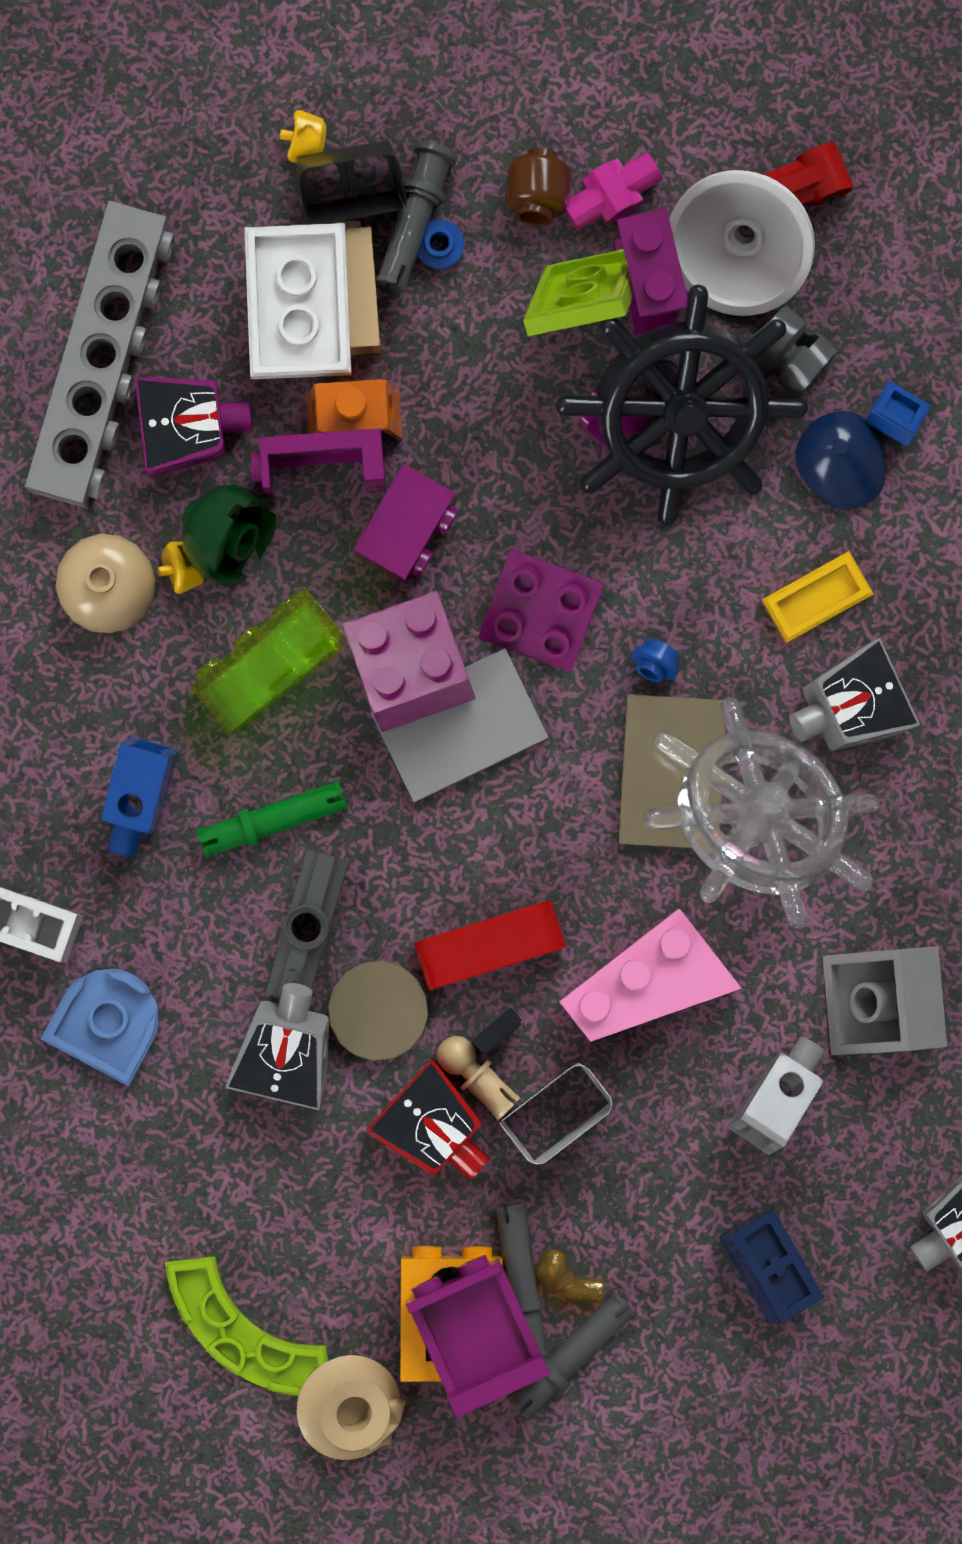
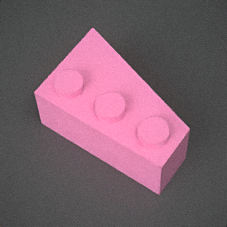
(649, 979)

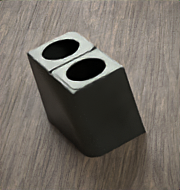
(355, 206)

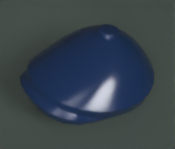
(842, 460)

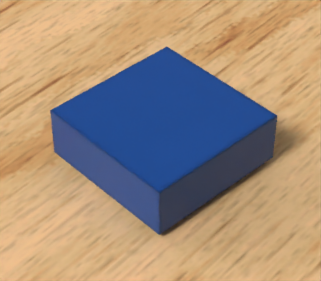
(898, 413)

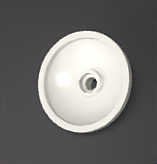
(738, 271)

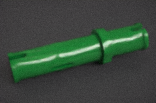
(271, 819)

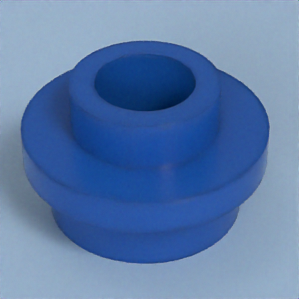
(441, 259)
(656, 661)

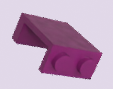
(653, 270)

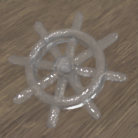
(761, 813)

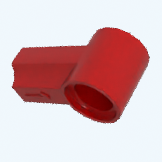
(815, 175)

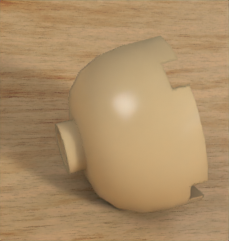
(105, 583)

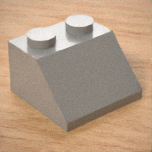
(884, 1001)

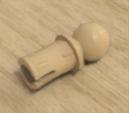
(458, 1057)

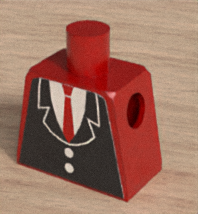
(431, 1124)

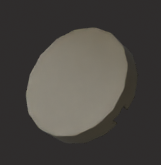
(378, 1010)

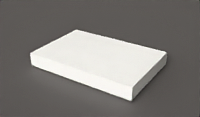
(297, 301)

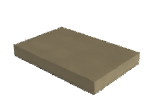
(652, 777)

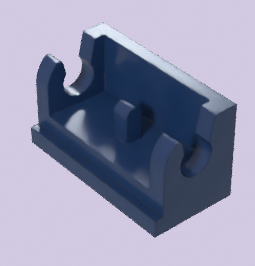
(771, 1267)

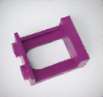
(320, 449)

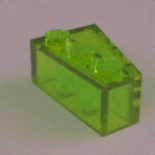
(268, 662)

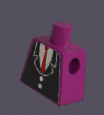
(185, 423)

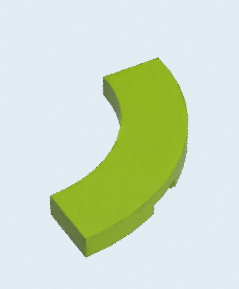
(231, 1336)

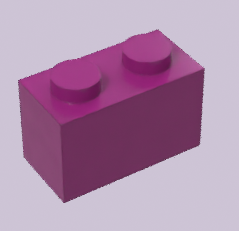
(406, 524)

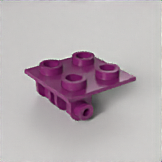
(540, 610)

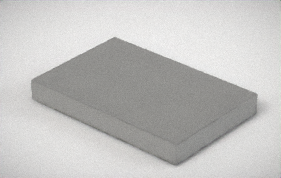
(469, 736)

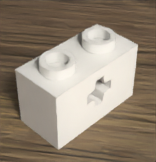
(37, 926)

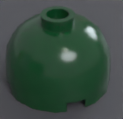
(224, 531)

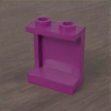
(476, 1335)

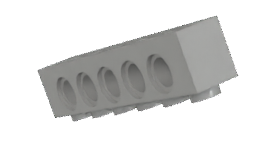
(121, 231)

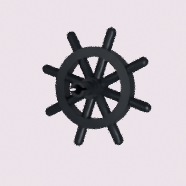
(682, 405)

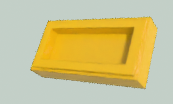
(817, 597)

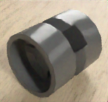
(797, 355)

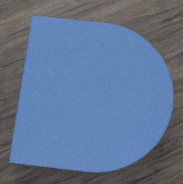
(106, 1022)

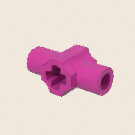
(613, 191)

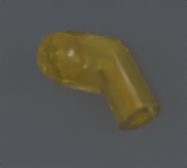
(563, 1283)

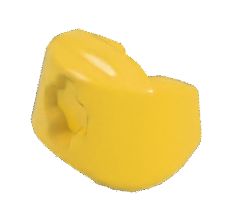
(307, 137)
(179, 568)

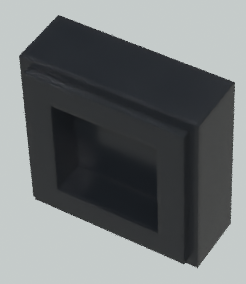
(497, 1030)

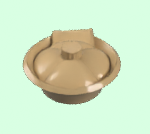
(349, 1407)

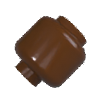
(538, 187)

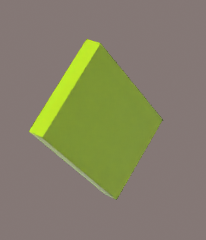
(580, 293)

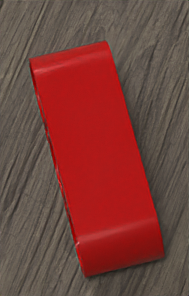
(490, 944)

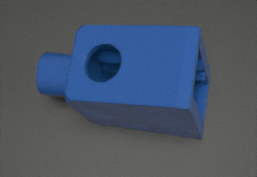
(139, 770)

